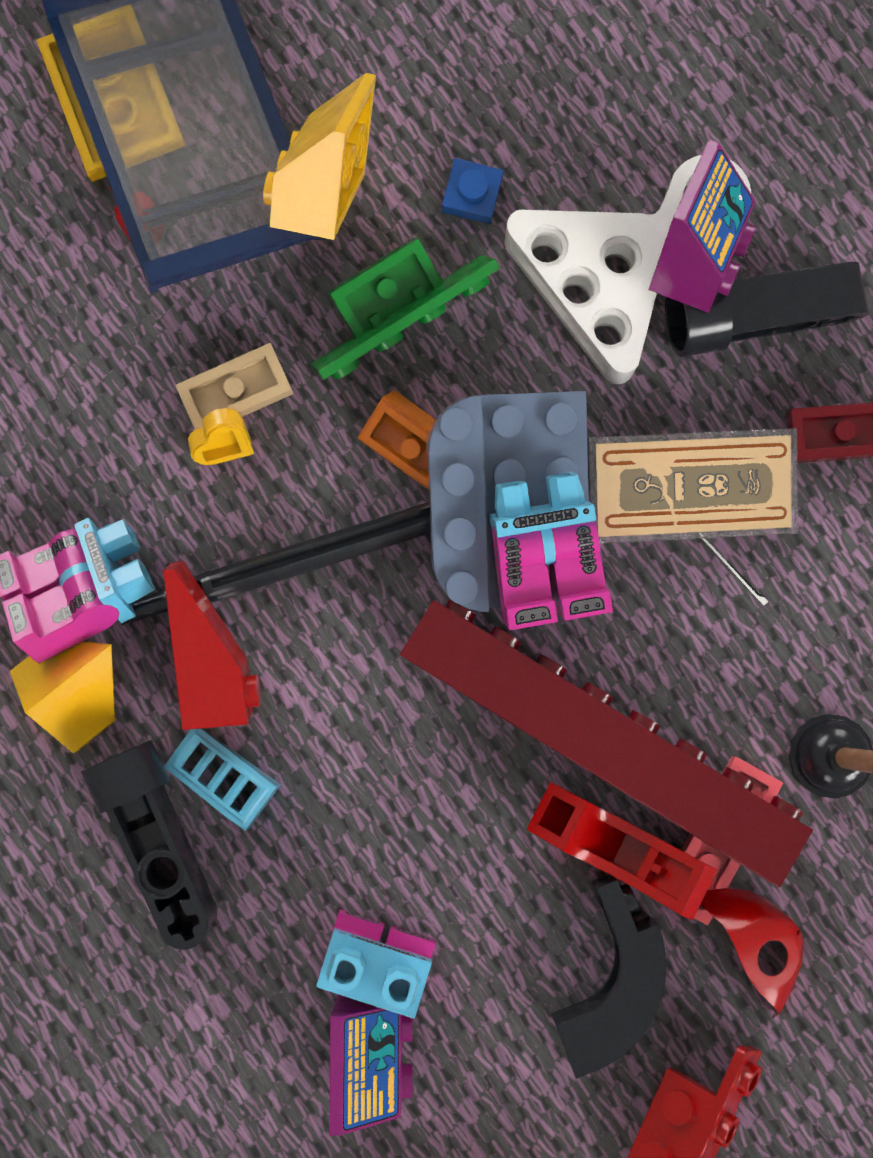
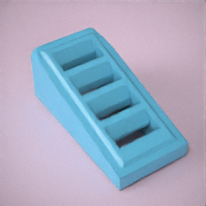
(244, 816)

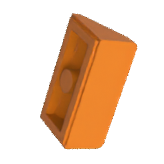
(400, 435)

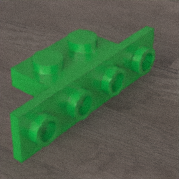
(390, 298)

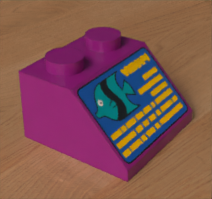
(706, 234)
(366, 1065)

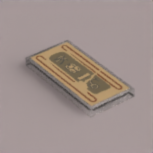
(694, 485)

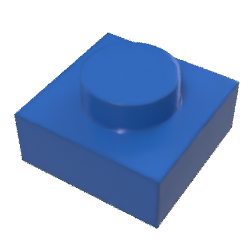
(472, 191)

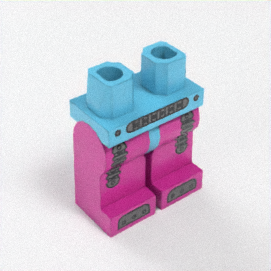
(544, 535)
(71, 587)
(375, 972)

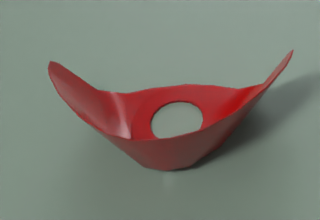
(750, 924)

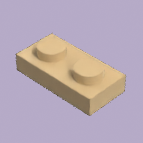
(239, 385)

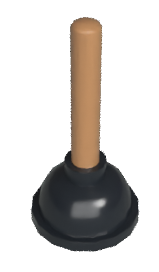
(831, 756)

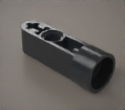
(769, 307)
(128, 789)

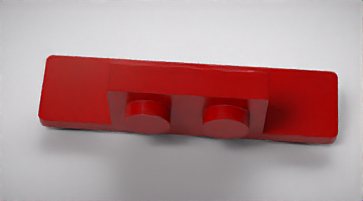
(693, 1119)

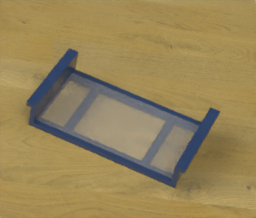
(177, 128)

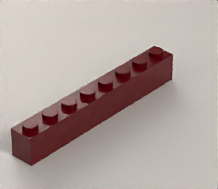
(607, 743)

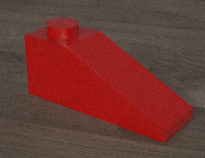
(208, 661)

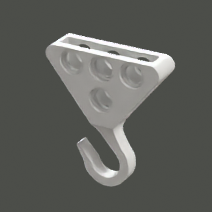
(582, 246)

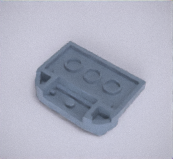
(488, 444)

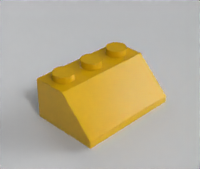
(323, 164)

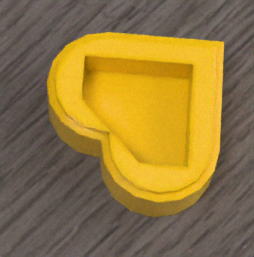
(220, 438)

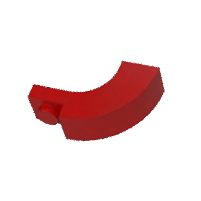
(622, 850)

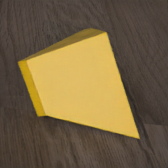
(69, 692)

